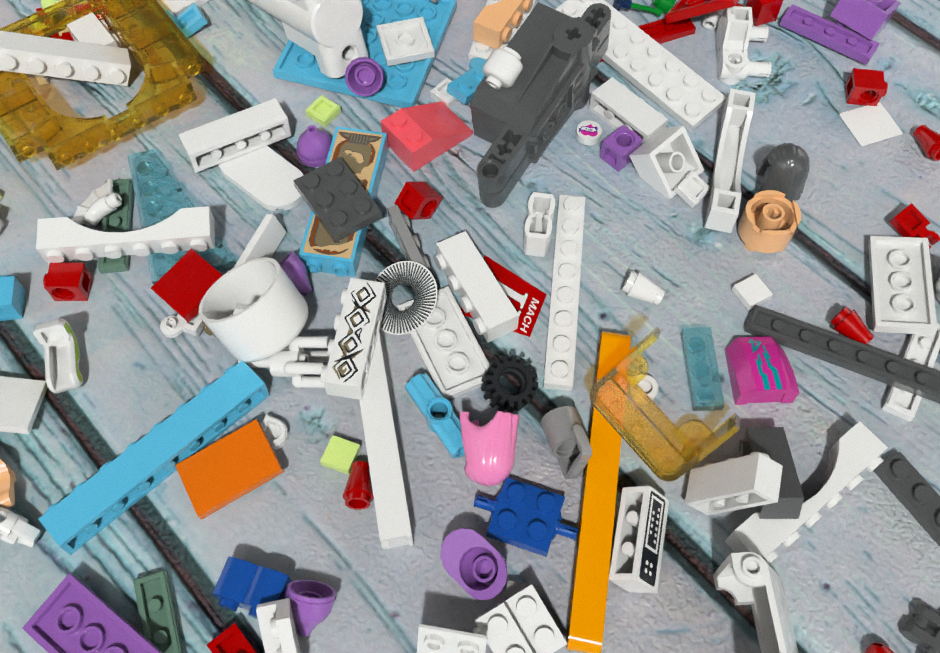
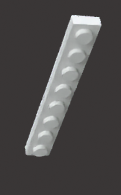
(564, 294)

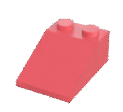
(423, 133)

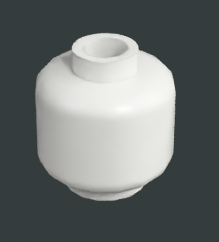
(502, 68)

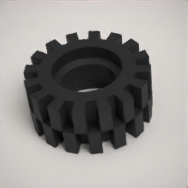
(520, 372)

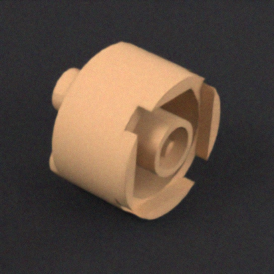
(769, 222)

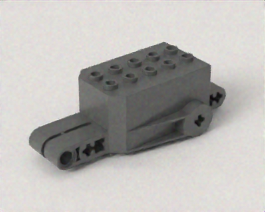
(555, 81)

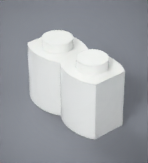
(538, 224)

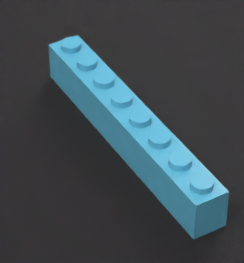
(153, 457)

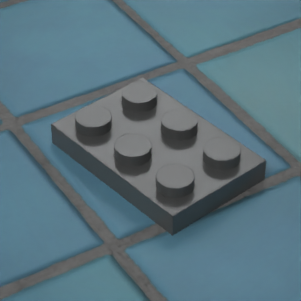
(337, 199)

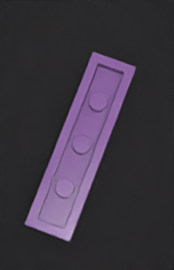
(829, 34)

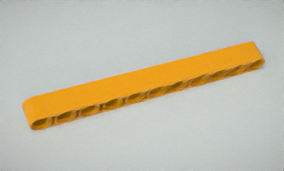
(596, 517)

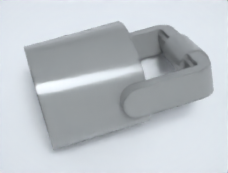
(567, 439)

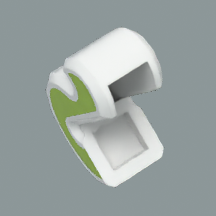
(60, 355)

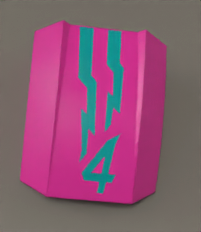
(760, 371)

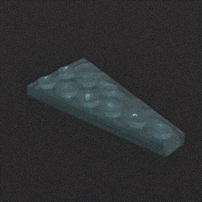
(159, 198)

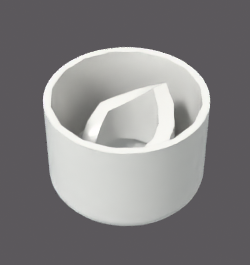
(254, 310)

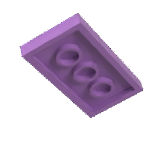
(81, 622)

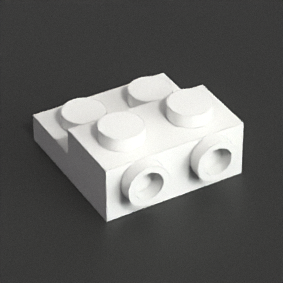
(520, 625)

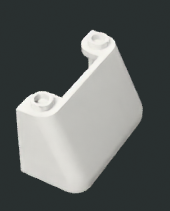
(756, 583)

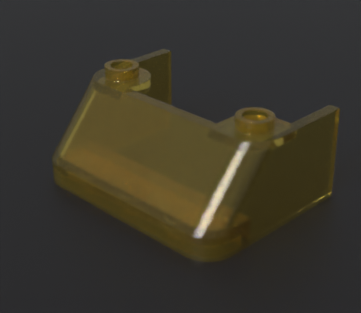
(645, 427)

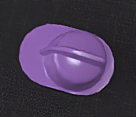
(474, 563)

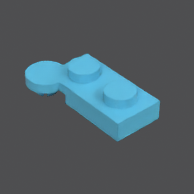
(464, 87)

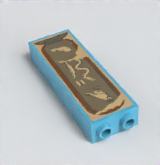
(365, 157)

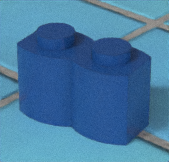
(248, 585)

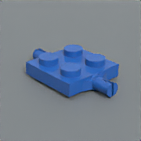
(526, 516)

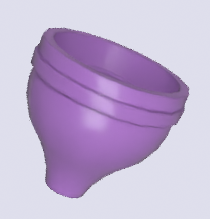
(364, 76)
(313, 146)
(297, 272)
(310, 603)

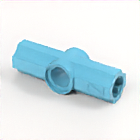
(431, 401)

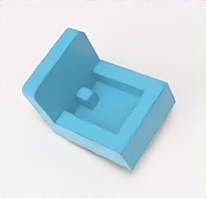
(189, 20)

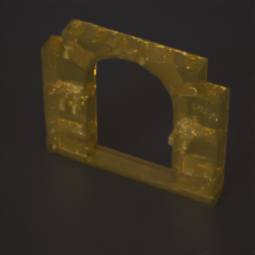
(150, 38)

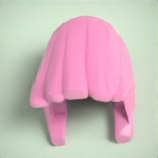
(489, 448)

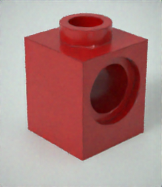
(865, 87)
(418, 200)
(68, 281)

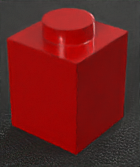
(764, 10)

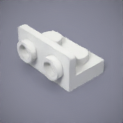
(278, 627)

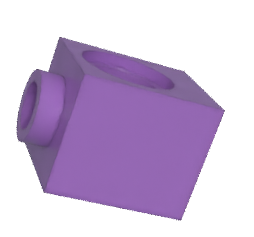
(619, 146)

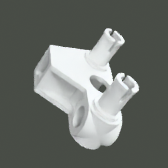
(732, 41)

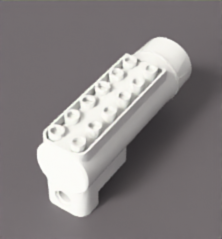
(323, 28)

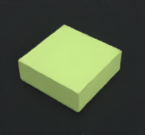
(323, 111)
(340, 454)

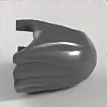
(788, 172)

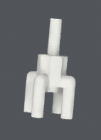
(297, 362)

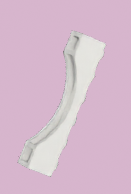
(726, 179)
(185, 230)
(847, 460)

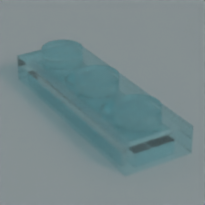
(702, 369)

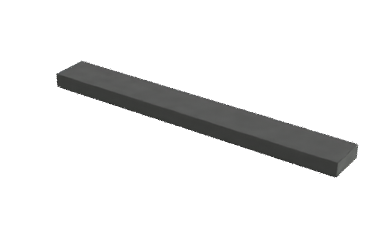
(846, 353)

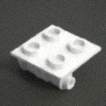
(443, 640)

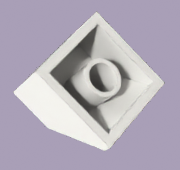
(666, 160)

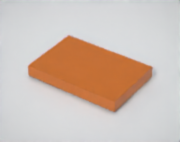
(229, 469)

